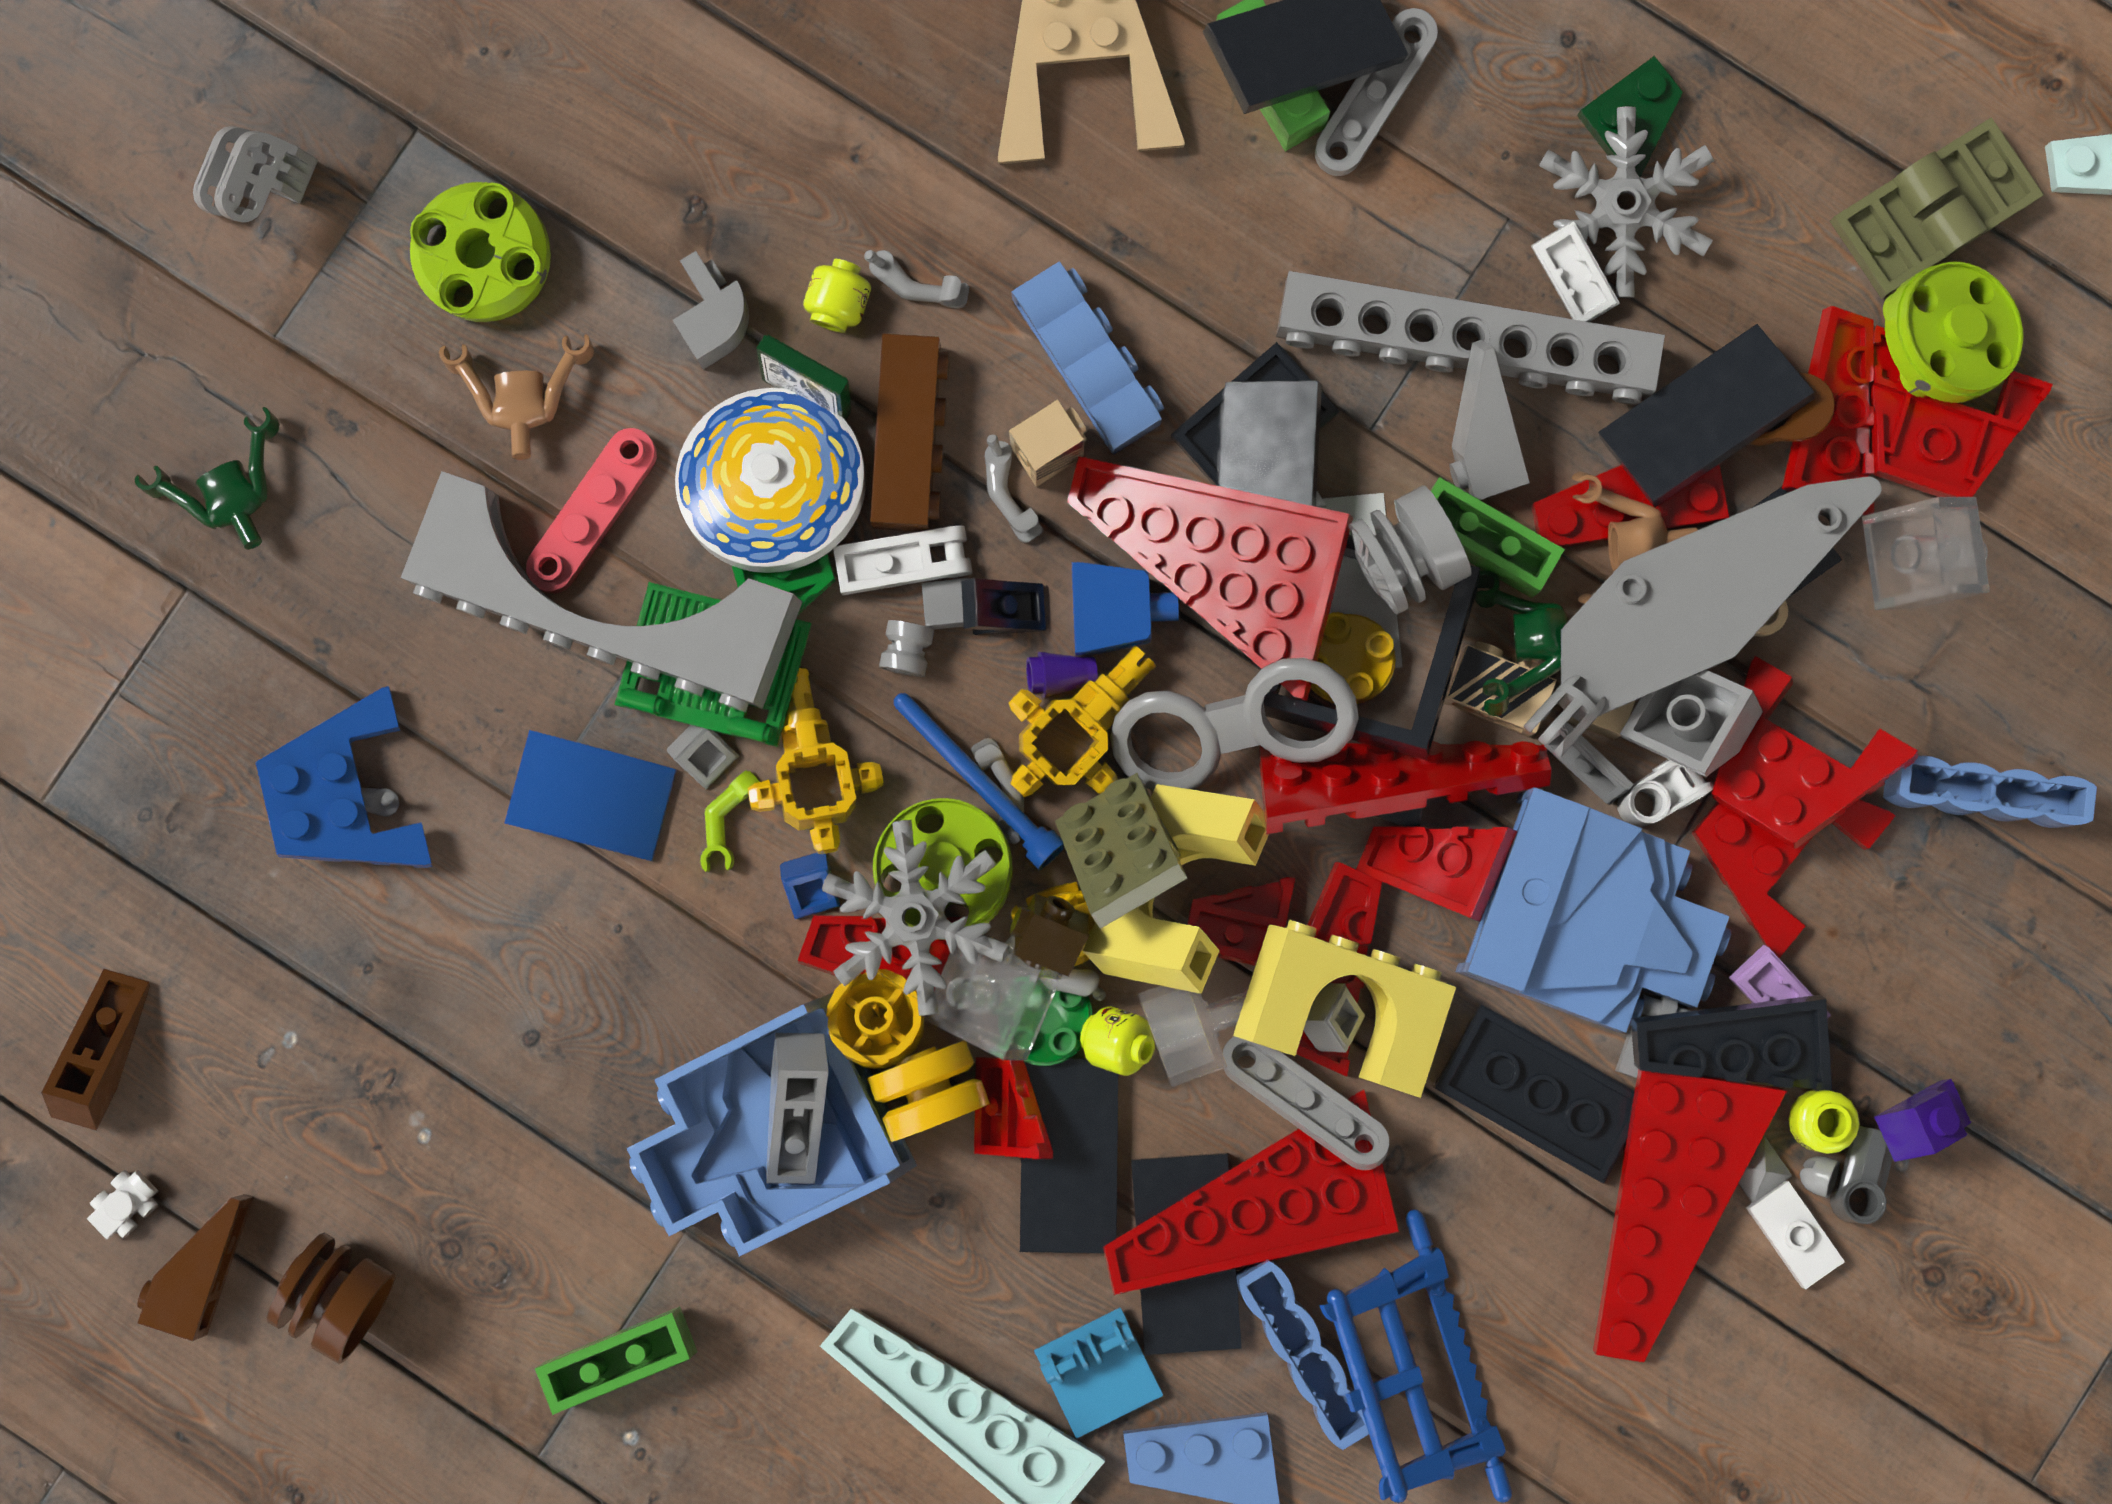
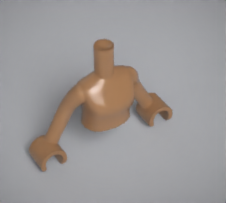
(519, 394)
(1628, 537)

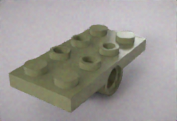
(1936, 207)
(1119, 850)

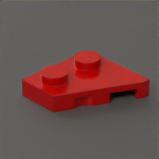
(1241, 918)
(1012, 1119)

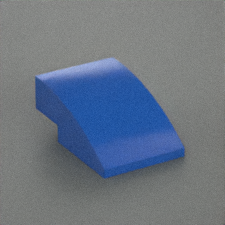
(590, 795)

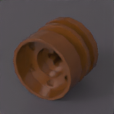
(325, 1294)

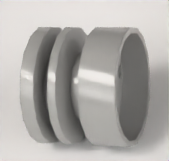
(1410, 549)

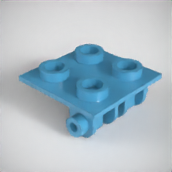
(1098, 1372)

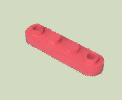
(591, 510)

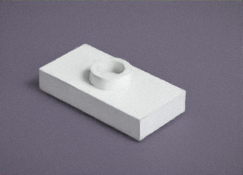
(1575, 273)
(1795, 1235)

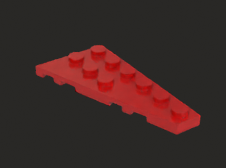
(1379, 781)

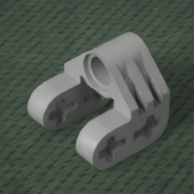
(251, 170)

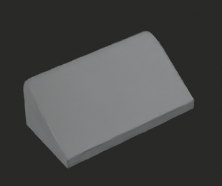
(1591, 767)

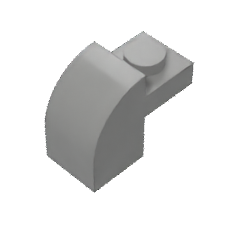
(719, 321)

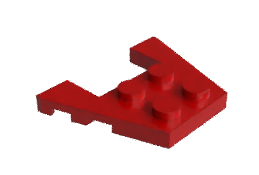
(1939, 443)
(1790, 784)
(1754, 860)

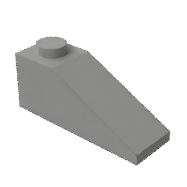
(1485, 435)
(796, 1107)

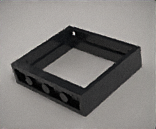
(1379, 734)

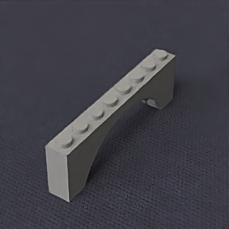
(722, 649)

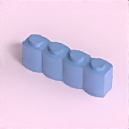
(1087, 358)
(1996, 794)
(1298, 1343)

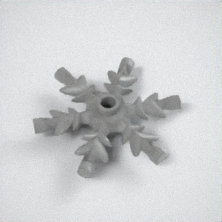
(1644, 213)
(933, 920)

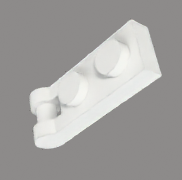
(900, 560)

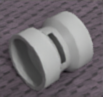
(906, 652)

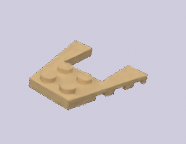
(1083, 32)

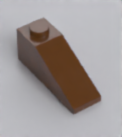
(96, 1051)
(190, 1284)

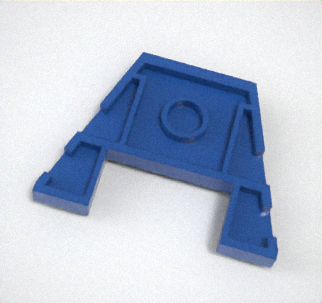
(318, 798)

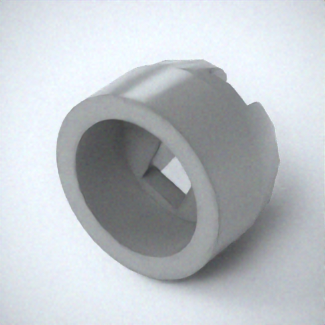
(1820, 1175)

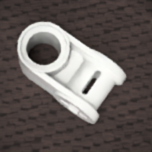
(1670, 789)

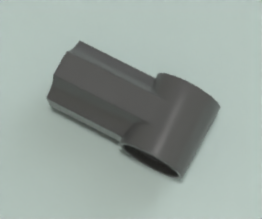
(1864, 1168)

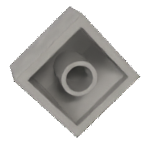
(1695, 721)

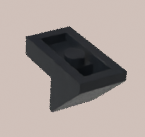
(1002, 606)

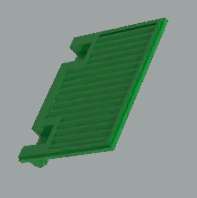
(669, 604)

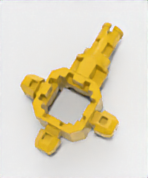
(1093, 710)
(806, 745)

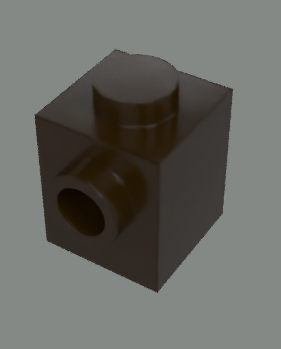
(1050, 934)

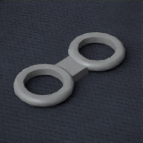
(1236, 724)

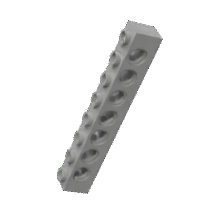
(1634, 350)

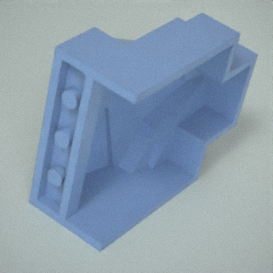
(1593, 917)
(720, 1140)

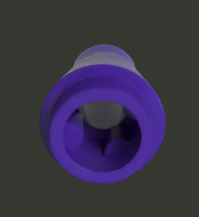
(1058, 673)

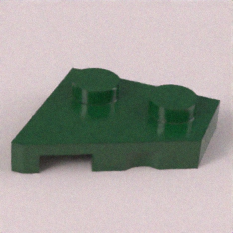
(1648, 90)

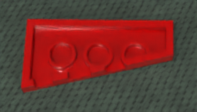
(1846, 364)
(1348, 911)

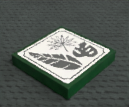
(796, 372)

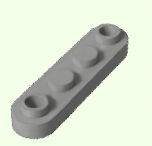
(1374, 98)
(1307, 1103)

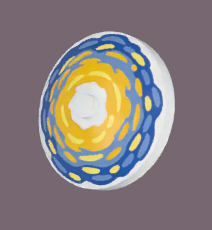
(770, 480)

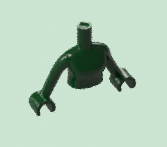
(226, 489)
(1535, 635)

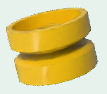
(928, 1090)

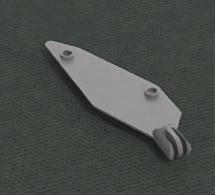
(1694, 601)

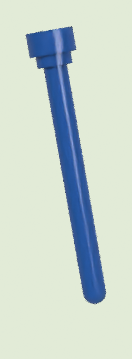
(1041, 844)

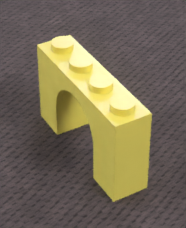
(1169, 951)
(1407, 1003)

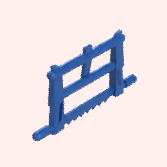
(1438, 1461)

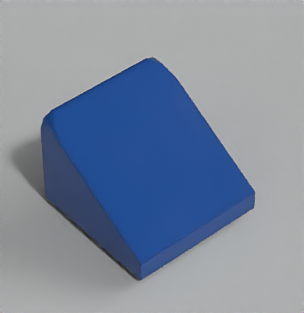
(804, 883)

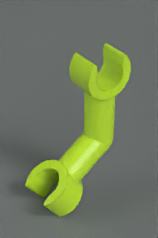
(714, 818)

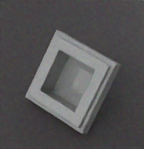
(1763, 1172)

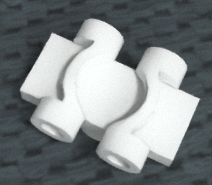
(115, 1210)

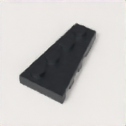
(1753, 1042)

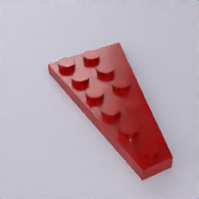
(1678, 1173)
(1266, 1208)

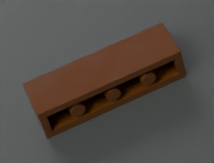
(907, 433)

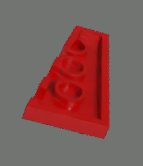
(1577, 523)

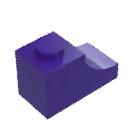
(1924, 1122)

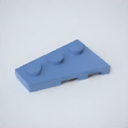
(1207, 1459)

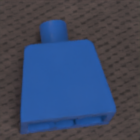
(1115, 608)

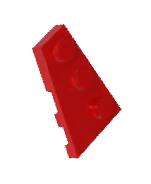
(1440, 865)
(829, 935)

